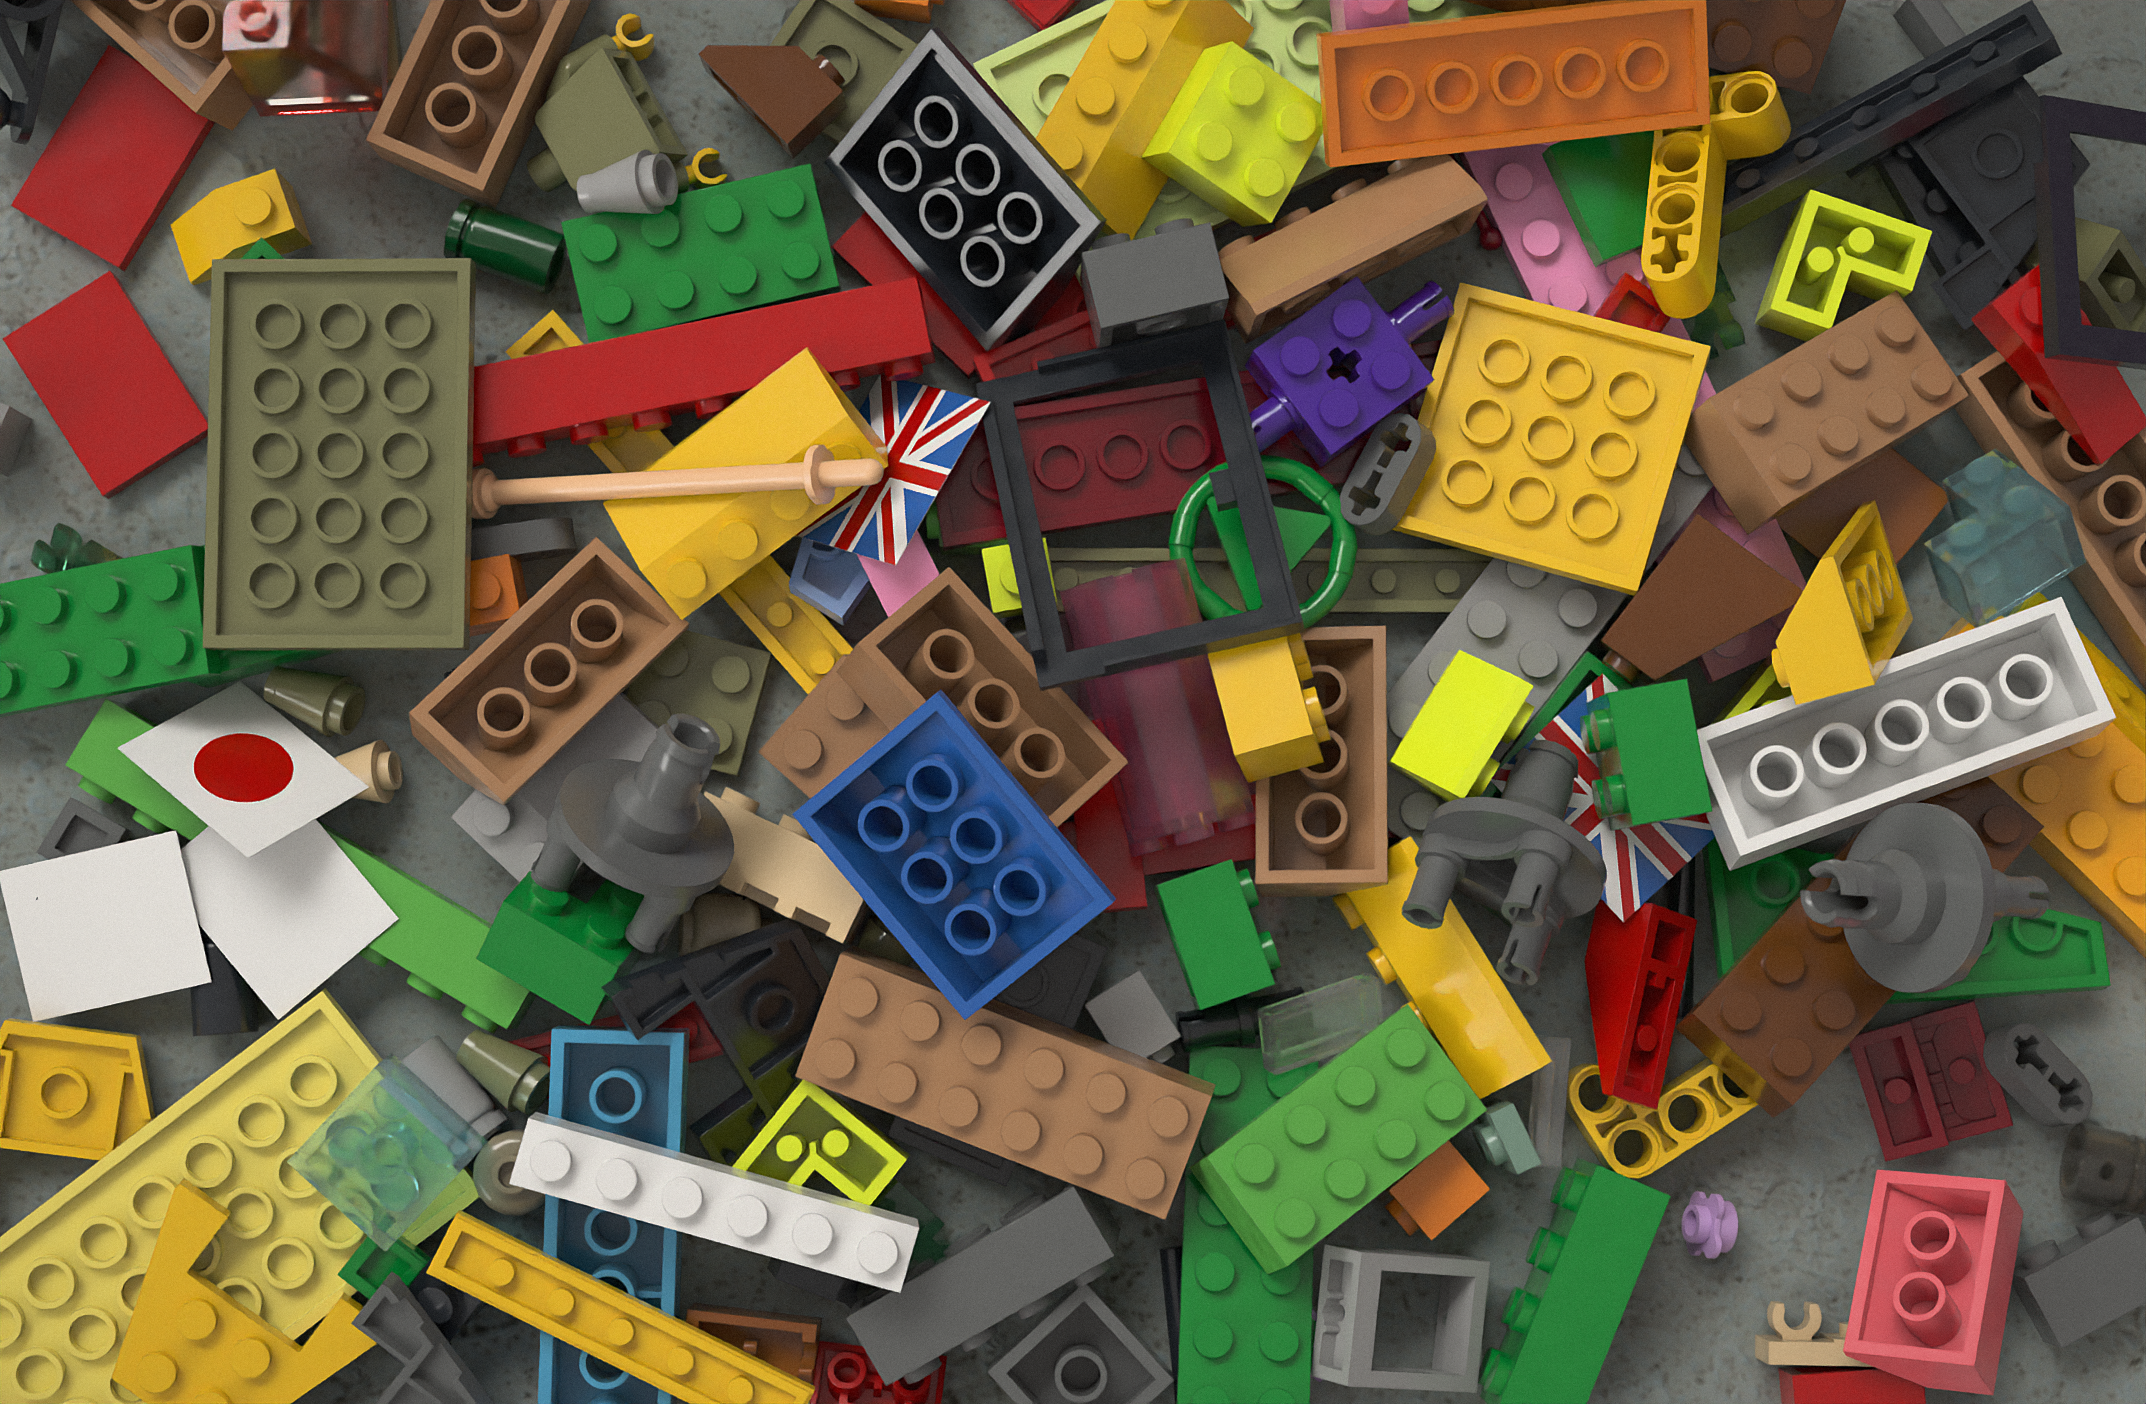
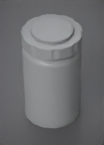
(451, 1081)

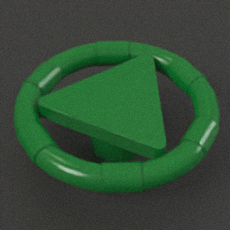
(1298, 533)

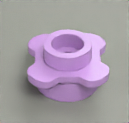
(1709, 1225)

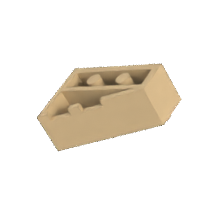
(787, 870)

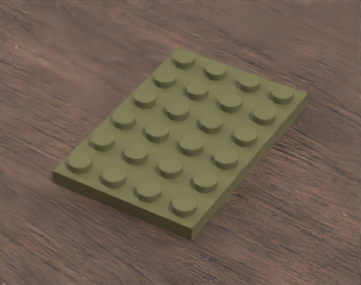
(340, 454)

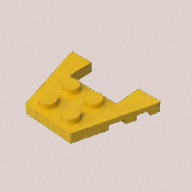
(70, 1089)
(203, 1345)

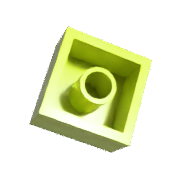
(1237, 135)

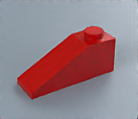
(2083, 397)
(1635, 996)

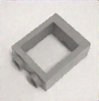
(1346, 1342)

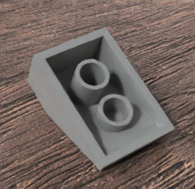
(518, 829)

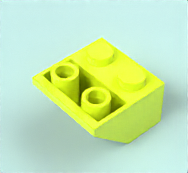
(1461, 727)

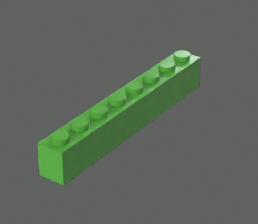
(433, 933)

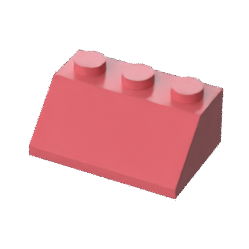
(1935, 1279)

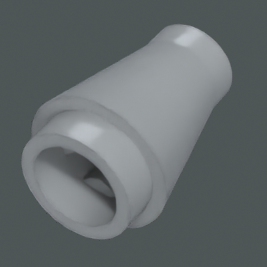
(632, 185)

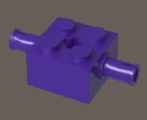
(1351, 332)

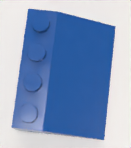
(954, 855)

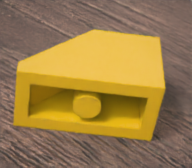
(235, 218)

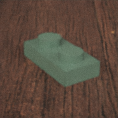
(1504, 1138)

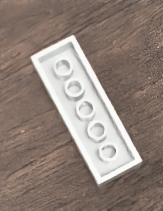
(1916, 733)

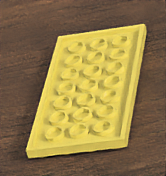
(84, 1252)

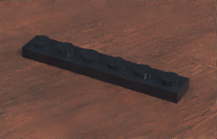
(1888, 114)

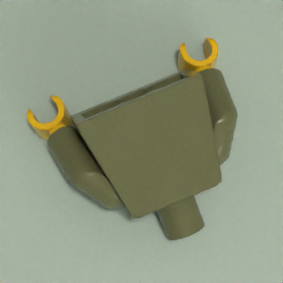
(605, 112)

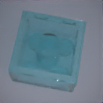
(387, 1151)

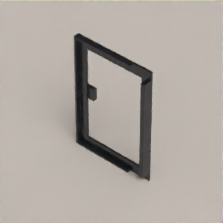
(2056, 229)
(1238, 487)

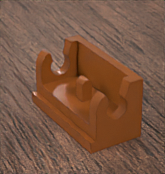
(774, 1337)

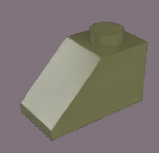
(2109, 277)

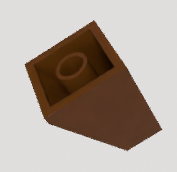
(1693, 603)

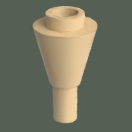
(376, 768)

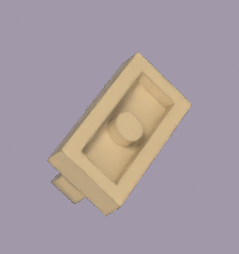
(1798, 1344)

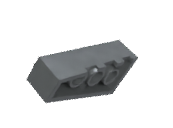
(985, 1281)

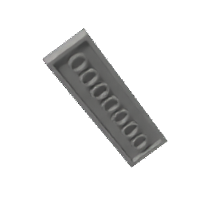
(1524, 625)

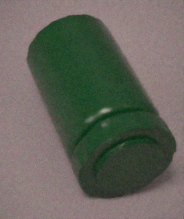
(506, 246)

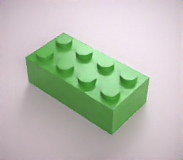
(1338, 1139)

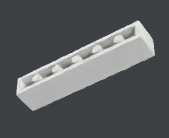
(715, 1201)

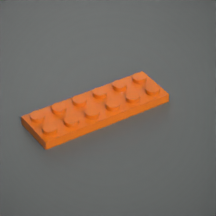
(1512, 79)

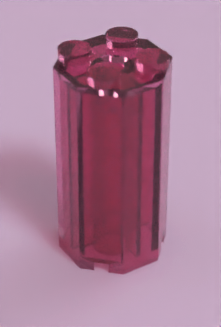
(1160, 715)

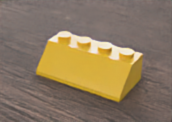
(1124, 95)
(707, 541)
(1845, 616)
(1445, 980)

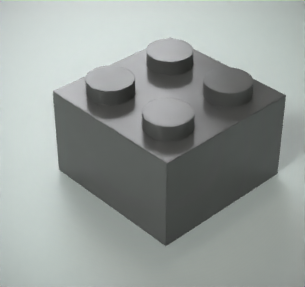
(1153, 282)
(1080, 1356)

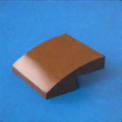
(1903, 497)

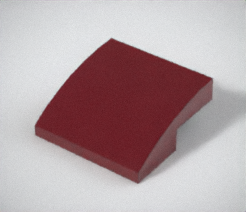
(1929, 1081)

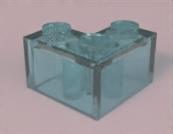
(2005, 539)

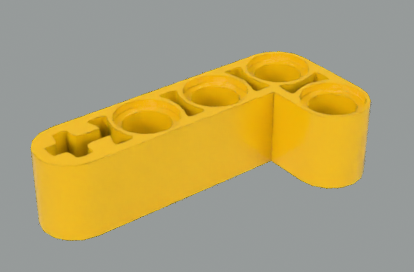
(1690, 182)
(1660, 1139)

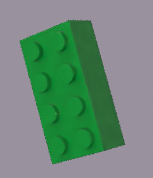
(703, 255)
(1574, 1290)

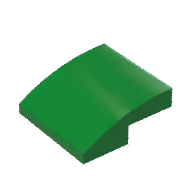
(1605, 189)

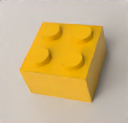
(1266, 709)

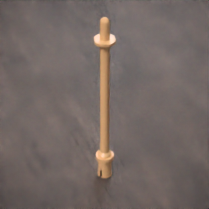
(817, 475)

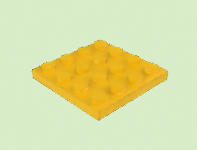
(1553, 437)

